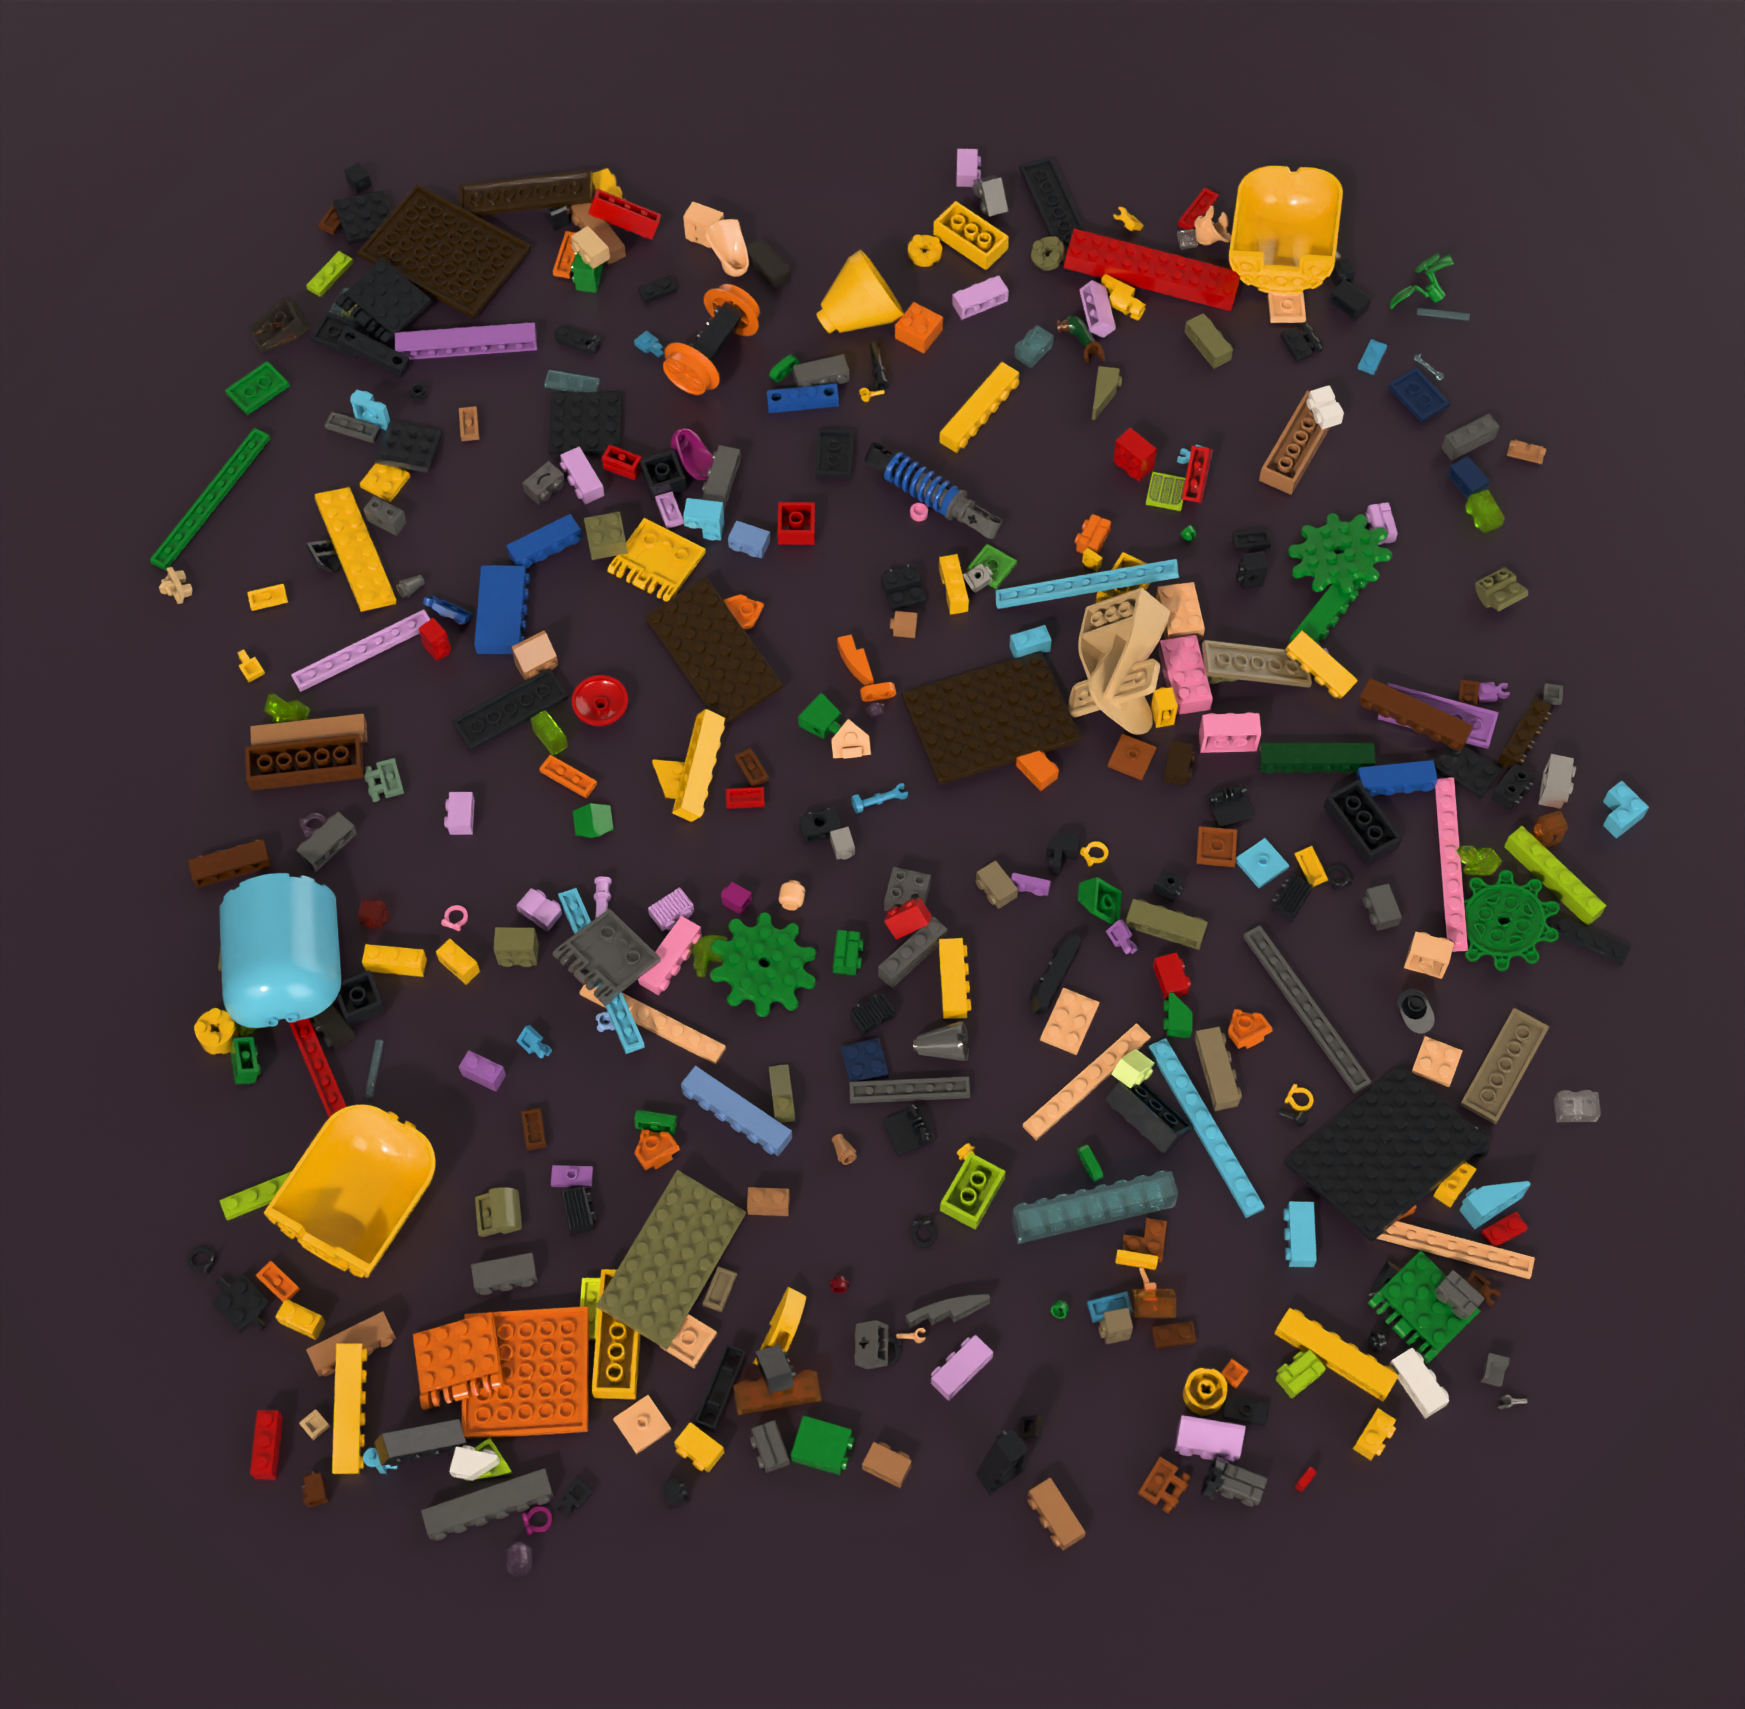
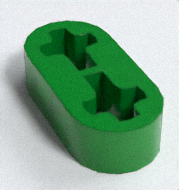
(783, 368)
(1090, 1163)

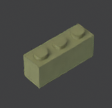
(1208, 340)

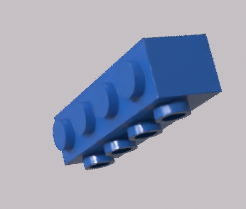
(544, 542)
(1398, 778)

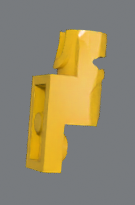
(1123, 297)

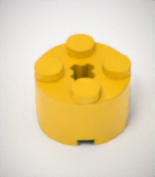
(216, 1031)
(1204, 1403)

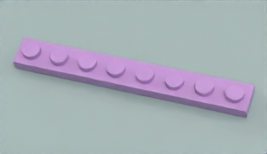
(359, 651)

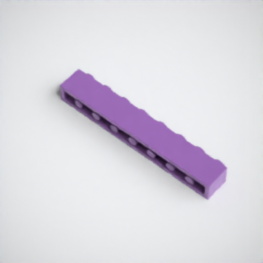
(467, 341)

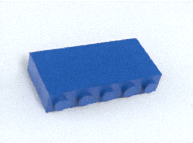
(501, 609)

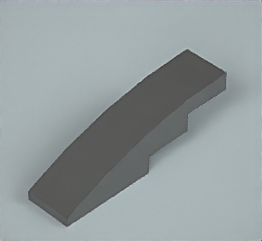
(955, 1308)

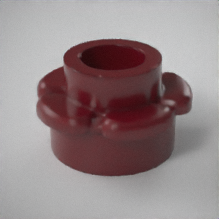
(839, 1284)

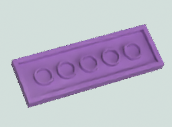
(1481, 718)

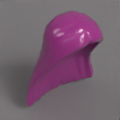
(692, 453)

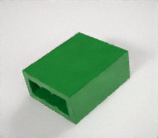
(822, 1445)

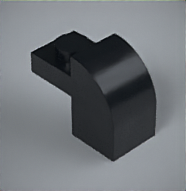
(1062, 846)

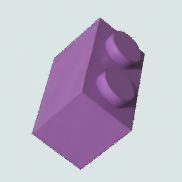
(482, 1071)

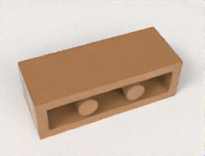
(1055, 1514)

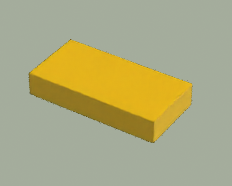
(1311, 866)
(1136, 1259)

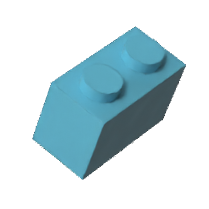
(1030, 642)

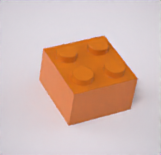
(918, 327)

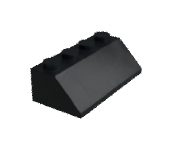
(1149, 1115)

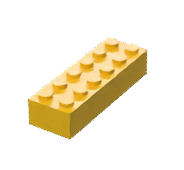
(615, 1354)

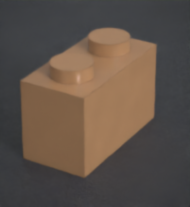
(768, 1201)
(887, 1464)

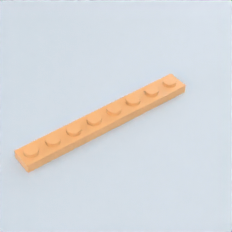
(668, 1028)
(1084, 1082)
(1459, 1249)

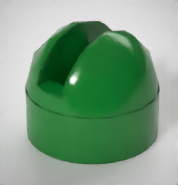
(1188, 533)
(1055, 1309)

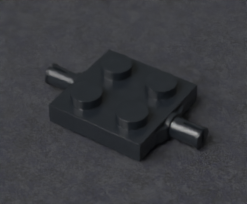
(241, 1303)

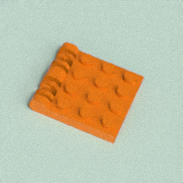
(457, 1358)

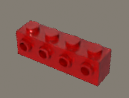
(624, 214)

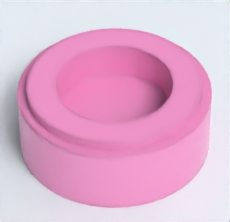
(919, 511)

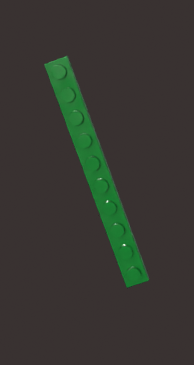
(209, 499)

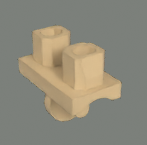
(172, 585)

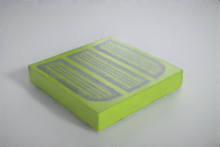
(1165, 491)

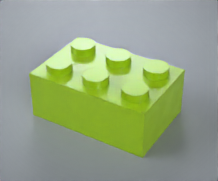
(972, 1191)

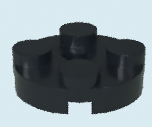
(1214, 1478)

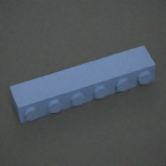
(737, 1111)

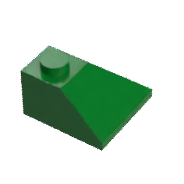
(1100, 899)

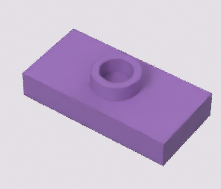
(572, 1176)

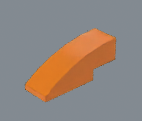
(855, 659)

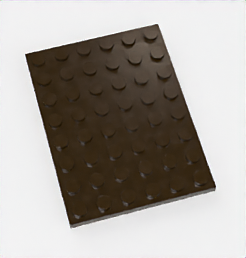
(446, 250)
(990, 717)

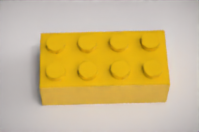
(970, 235)

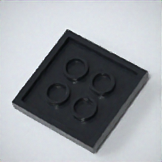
(361, 215)
(408, 447)

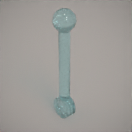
(1439, 376)

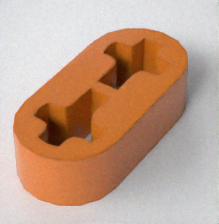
(878, 691)

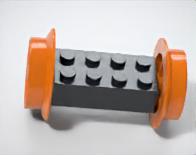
(692, 365)

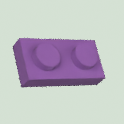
(1031, 884)

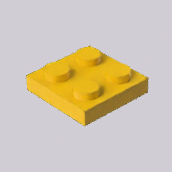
(384, 481)

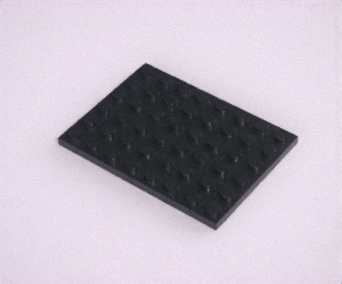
(1386, 1152)

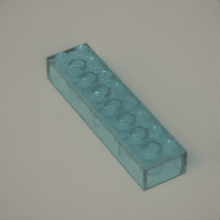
(1094, 1206)

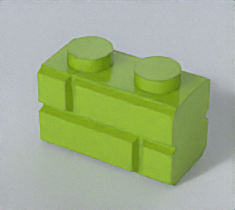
(1300, 1373)

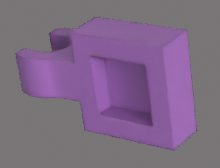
(1120, 935)

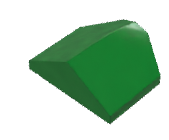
(593, 820)

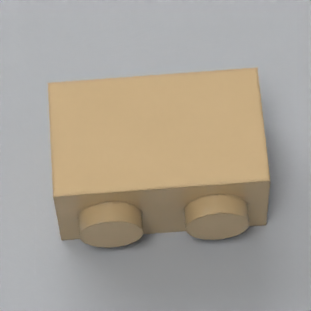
(590, 247)

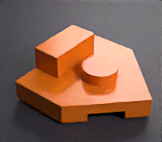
(744, 610)
(1248, 1028)
(655, 1149)

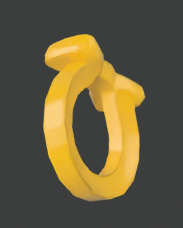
(1090, 860)
(1289, 1099)

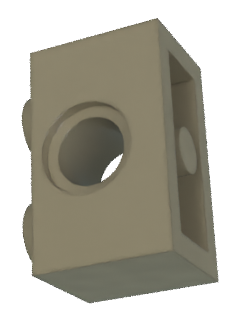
(1116, 1326)

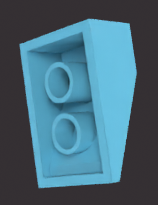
(1491, 1200)

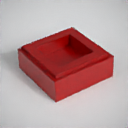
(1306, 1479)

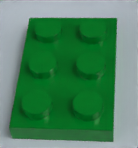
(257, 388)

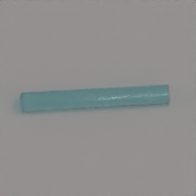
(1443, 314)
(374, 1069)

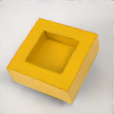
(1092, 559)

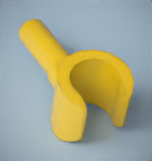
(867, 395)

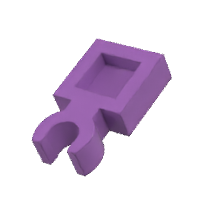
(1490, 693)

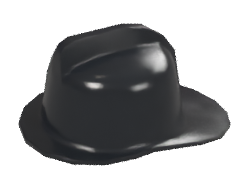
(1416, 1010)

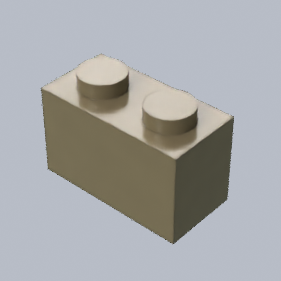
(996, 885)

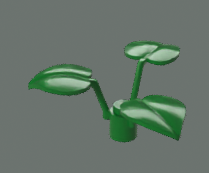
(1433, 289)

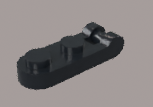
(577, 340)

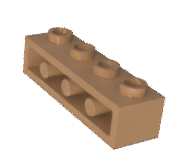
(370, 1332)

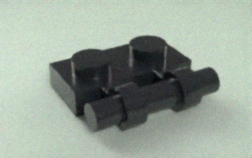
(1296, 343)

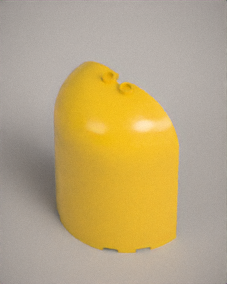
(1286, 228)
(354, 1187)

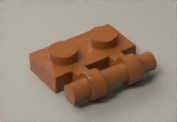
(1158, 1481)

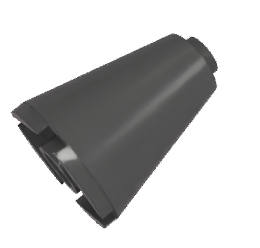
(944, 1042)

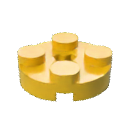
(924, 242)

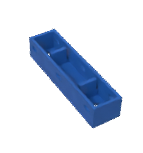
(802, 398)

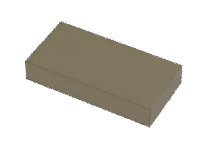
(719, 1289)

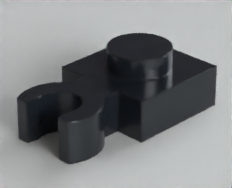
(575, 1495)

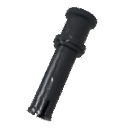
(879, 371)

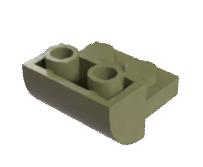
(1500, 589)
(498, 1211)

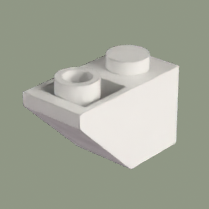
(472, 1464)

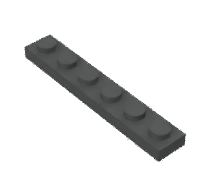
(909, 1090)

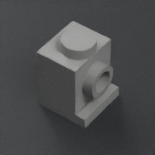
(984, 580)

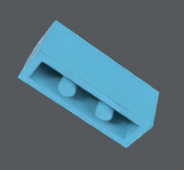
(1300, 1234)

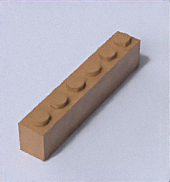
(600, 227)
(309, 730)

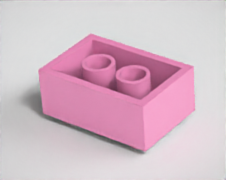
(1229, 732)

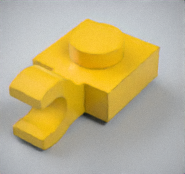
(1130, 221)
(250, 667)

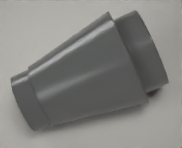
(410, 585)

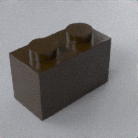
(1178, 763)

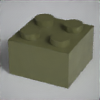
(605, 535)
(516, 946)

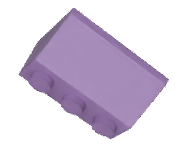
(1209, 1438)

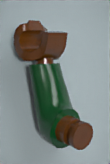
(1078, 328)

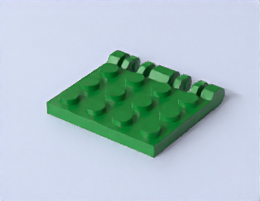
(1413, 1299)

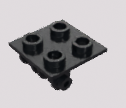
(1230, 805)
(909, 1130)

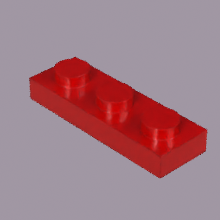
(1198, 208)

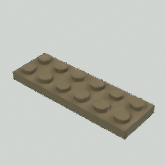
(1253, 664)
(1504, 1066)

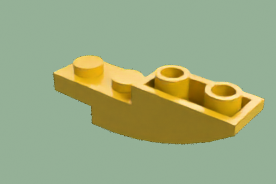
(785, 1321)

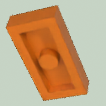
(277, 1282)

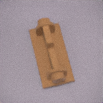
(1526, 452)

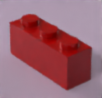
(1197, 474)
(266, 1444)

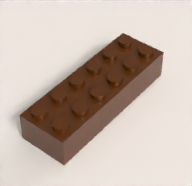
(304, 762)

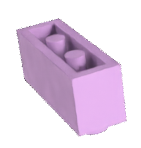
(980, 297)
(1097, 309)
(581, 475)
(961, 1367)

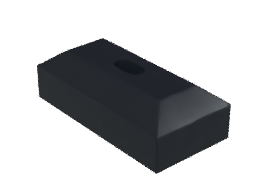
(1387, 1273)

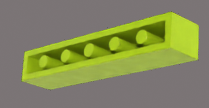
(1555, 876)

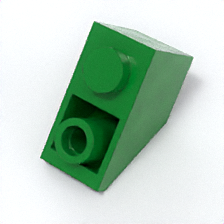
(1178, 1018)

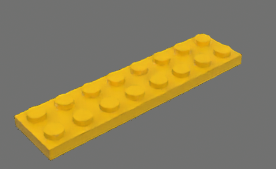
(355, 549)

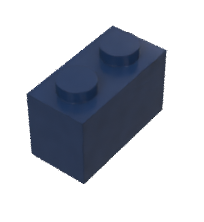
(1468, 477)

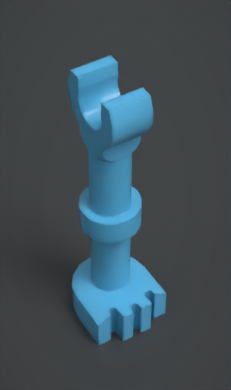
(878, 798)

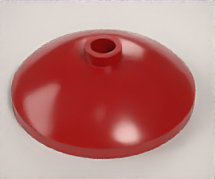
(597, 692)

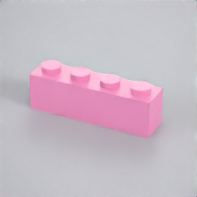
(672, 952)

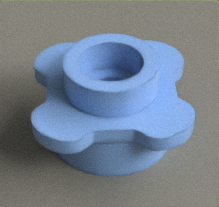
(601, 1017)

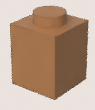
(904, 624)

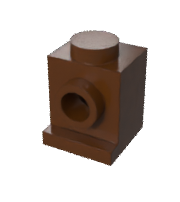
(314, 1489)

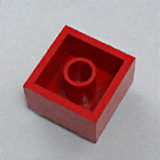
(1134, 454)
(796, 523)

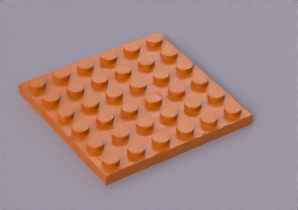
(542, 1374)

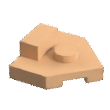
(850, 742)

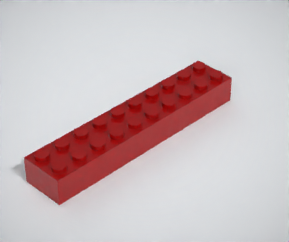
(1152, 269)

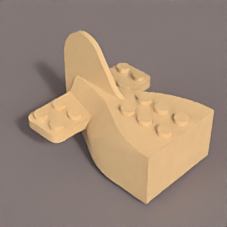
(1114, 652)

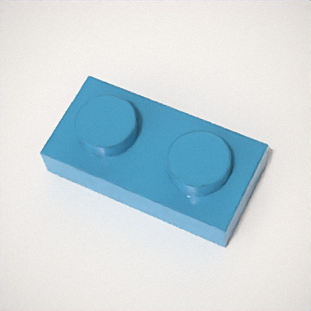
(1372, 357)

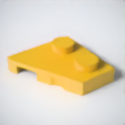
(669, 776)

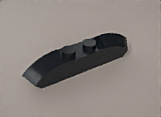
(1050, 982)

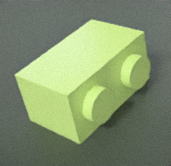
(1133, 1068)

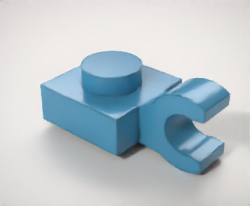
(648, 343)
(531, 1042)

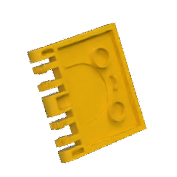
(657, 557)

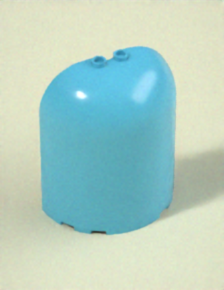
(278, 950)

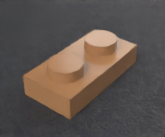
(469, 423)

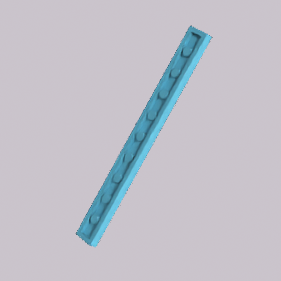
(1087, 583)
(618, 1008)
(1206, 1128)

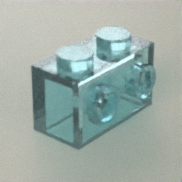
(1033, 346)

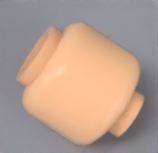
(791, 895)

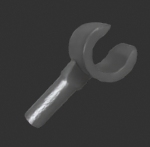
(1508, 1401)

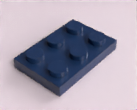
(1418, 395)

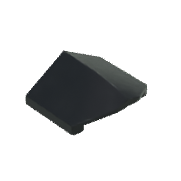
(325, 555)

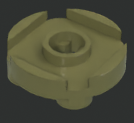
(1044, 245)

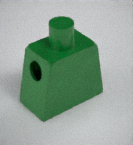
(820, 717)

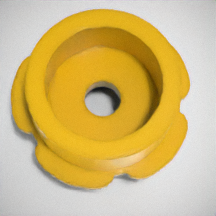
(964, 1151)

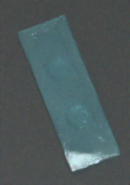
(571, 382)

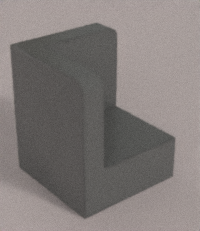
(1494, 1369)

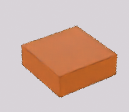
(1234, 1373)

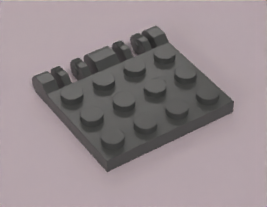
(608, 954)

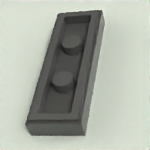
(352, 427)

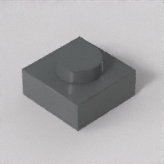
(1552, 694)

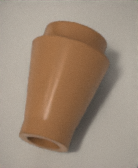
(844, 1151)

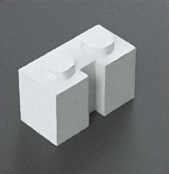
(1324, 407)

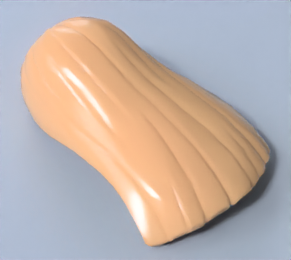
(728, 244)

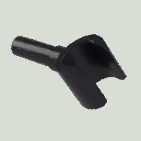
(1299, 1120)

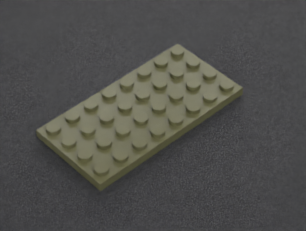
(671, 1259)

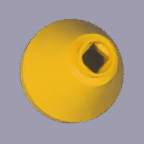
(858, 298)

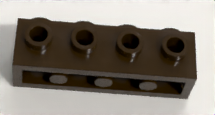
(1524, 734)

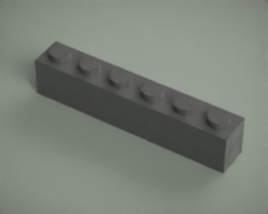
(487, 1504)

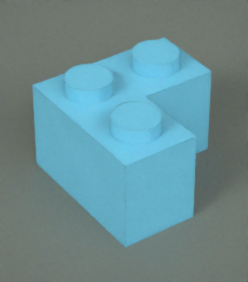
(705, 515)
(1626, 809)

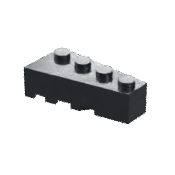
(1003, 1462)

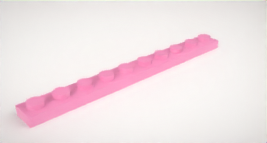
(1451, 864)

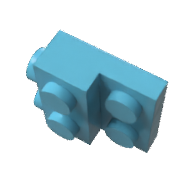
(368, 410)

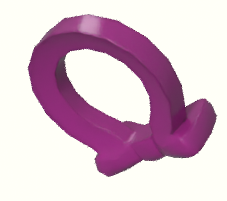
(526, 1517)

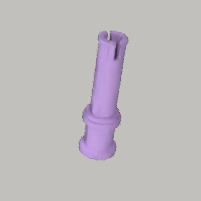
(602, 894)

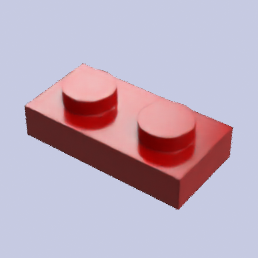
(1504, 1230)

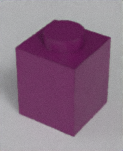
(736, 898)

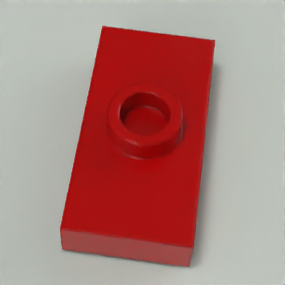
(745, 797)

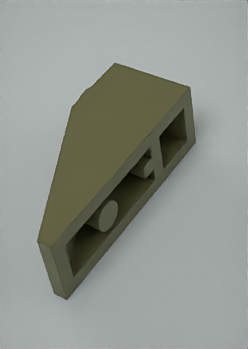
(1106, 388)
(782, 1093)

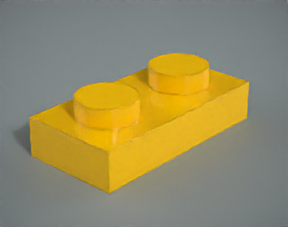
(267, 597)

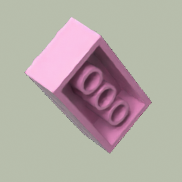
(1185, 673)

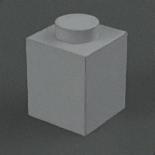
(842, 843)

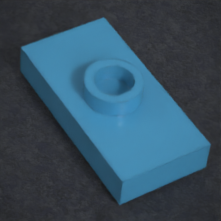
(1108, 1303)

